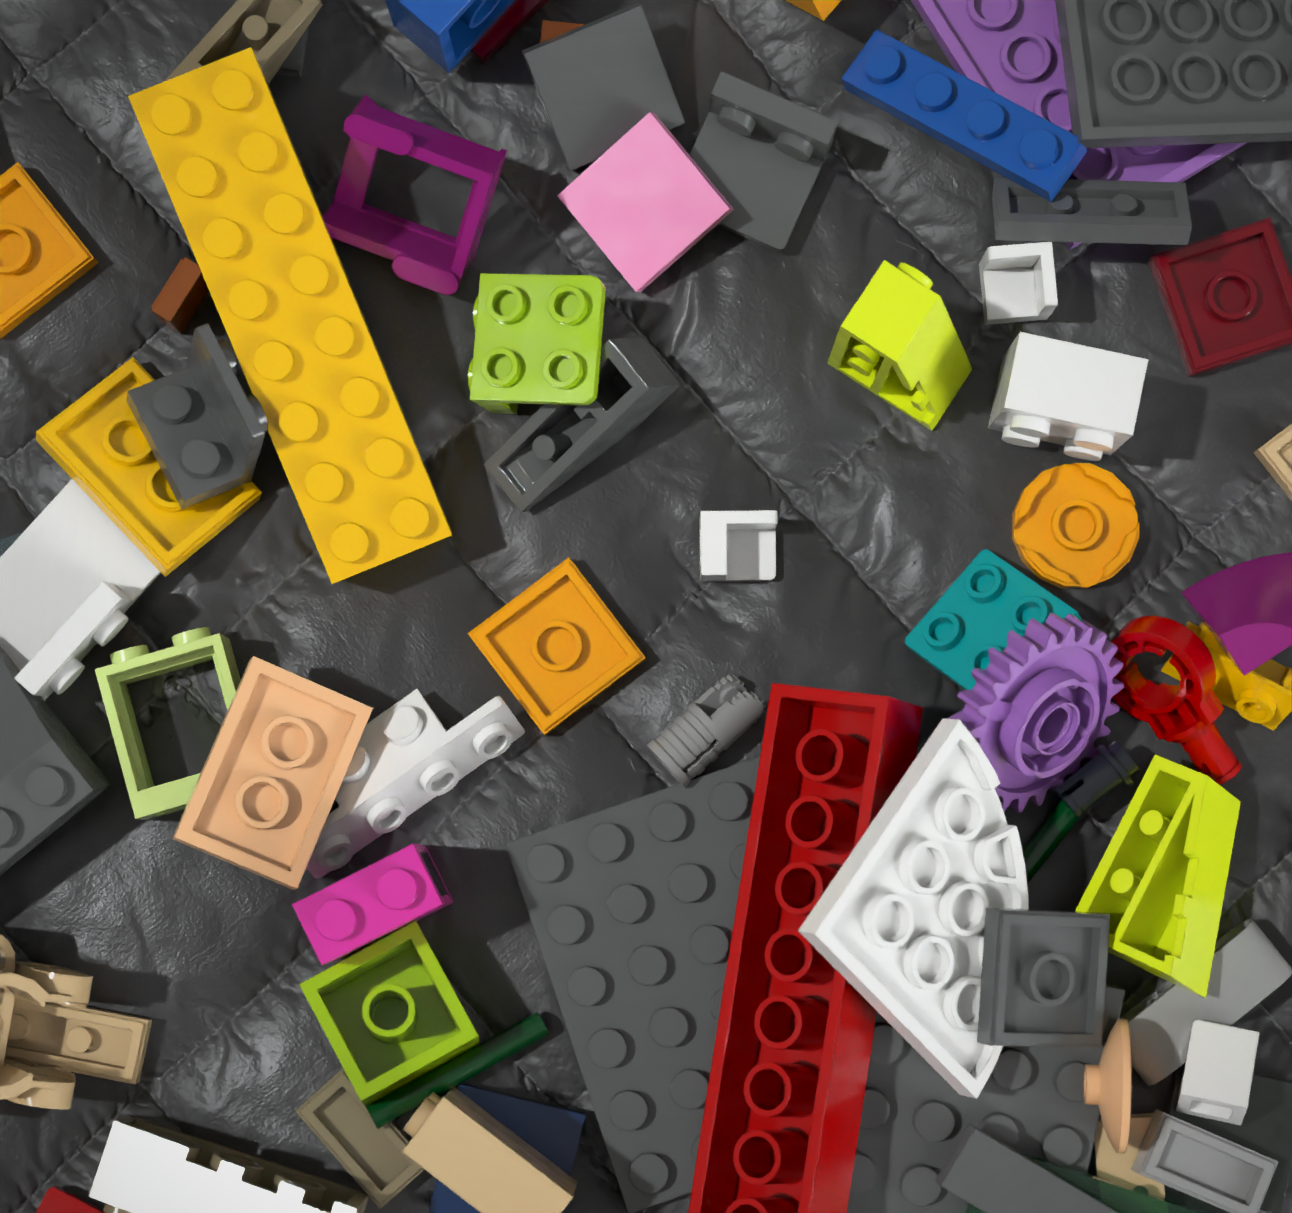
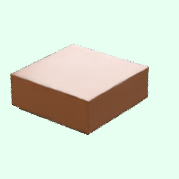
(180, 296)

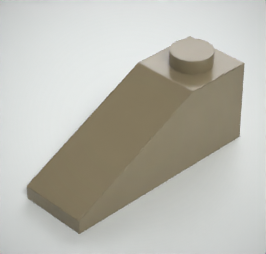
(264, 25)

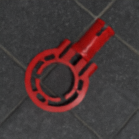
(1180, 711)

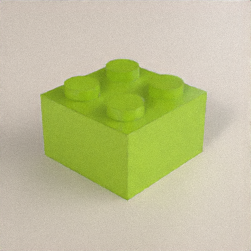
(390, 1013)

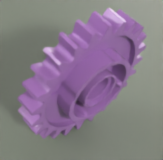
(1042, 705)

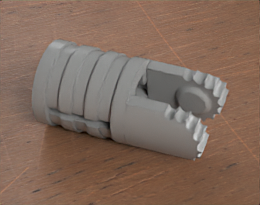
(706, 729)

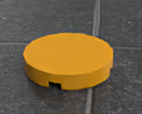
(1075, 525)

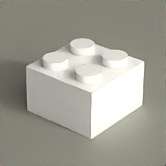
(1067, 396)

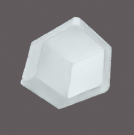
(1018, 283)
(737, 545)
(1218, 1072)

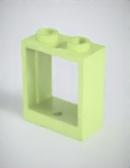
(136, 665)

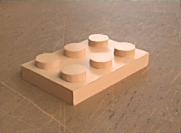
(273, 773)

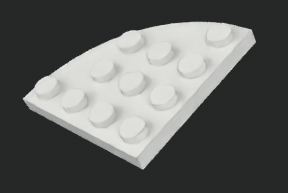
(914, 901)

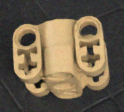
(36, 983)

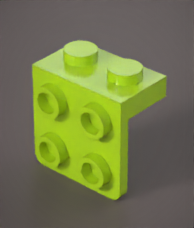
(536, 340)

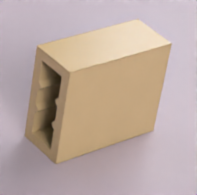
(484, 1158)

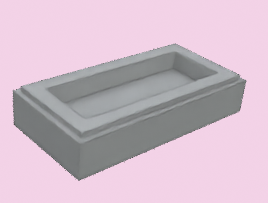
(1204, 1165)

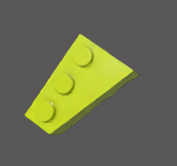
(903, 345)
(1168, 874)

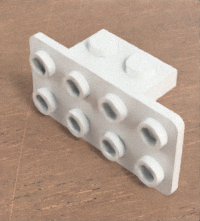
(66, 590)

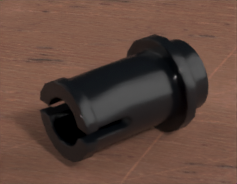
(1097, 779)

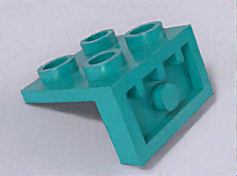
(978, 615)

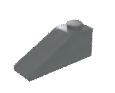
(569, 437)

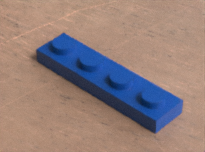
(964, 115)

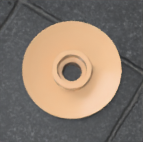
(1110, 1085)

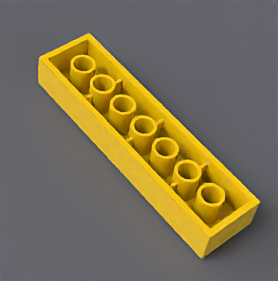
(291, 314)

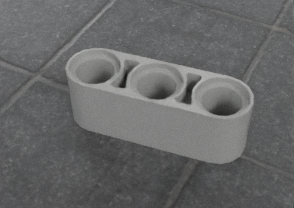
(1241, 976)

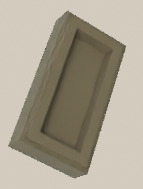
(349, 1133)

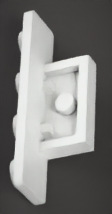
(402, 766)

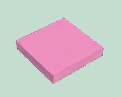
(645, 202)

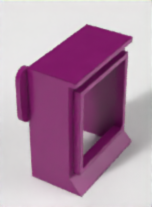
(416, 251)

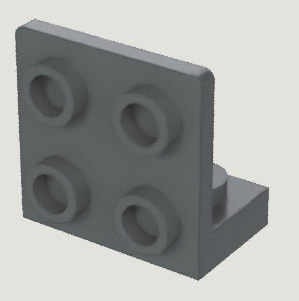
(761, 158)
(201, 422)

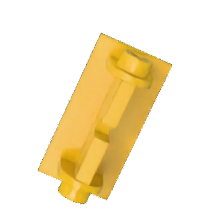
(1258, 696)

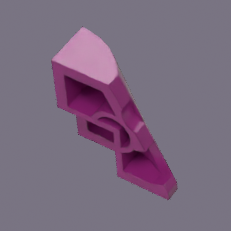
(1247, 609)

